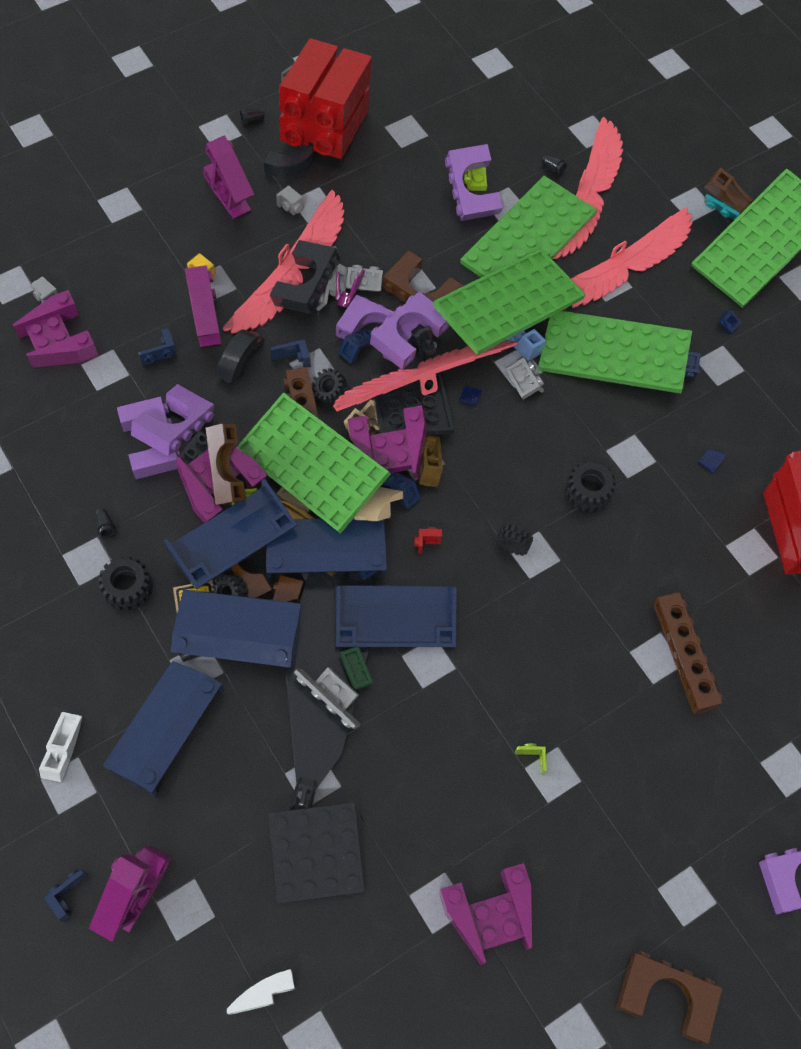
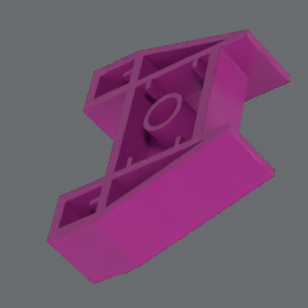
(227, 177)
(203, 305)
(50, 335)
(396, 449)
(199, 483)
(128, 890)
(494, 919)

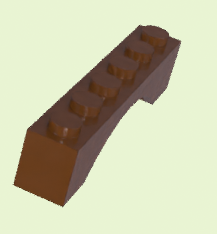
(727, 189)

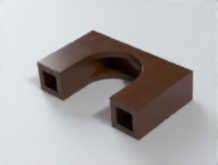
(400, 275)
(701, 995)

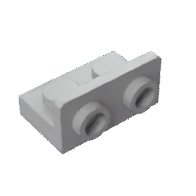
(370, 281)
(524, 378)

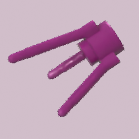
(346, 298)

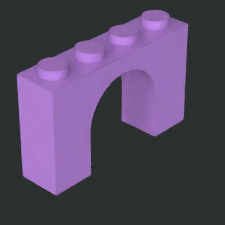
(468, 204)
(417, 310)
(362, 312)
(167, 436)
(151, 460)
(780, 880)

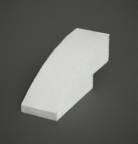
(60, 747)
(262, 992)

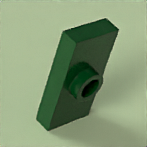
(356, 668)

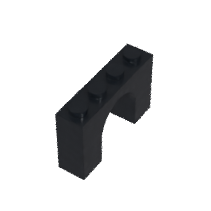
(306, 296)

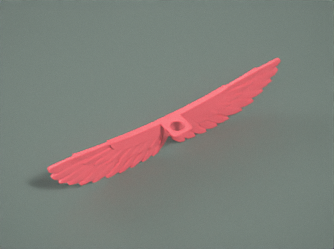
(597, 177)
(320, 230)
(641, 255)
(425, 371)

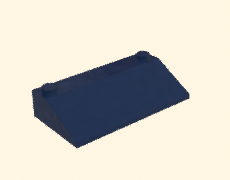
(231, 536)
(320, 548)
(395, 616)
(237, 628)
(162, 726)

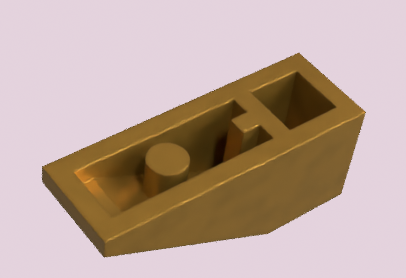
(431, 462)

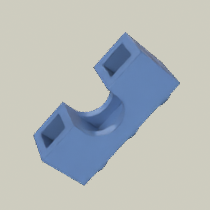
(529, 344)

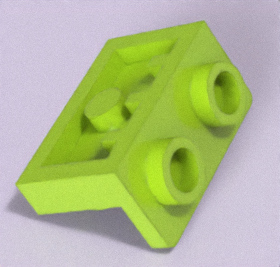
(475, 179)

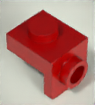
(427, 536)

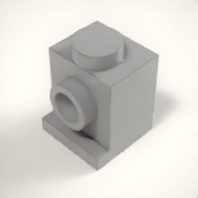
(290, 200)
(43, 289)

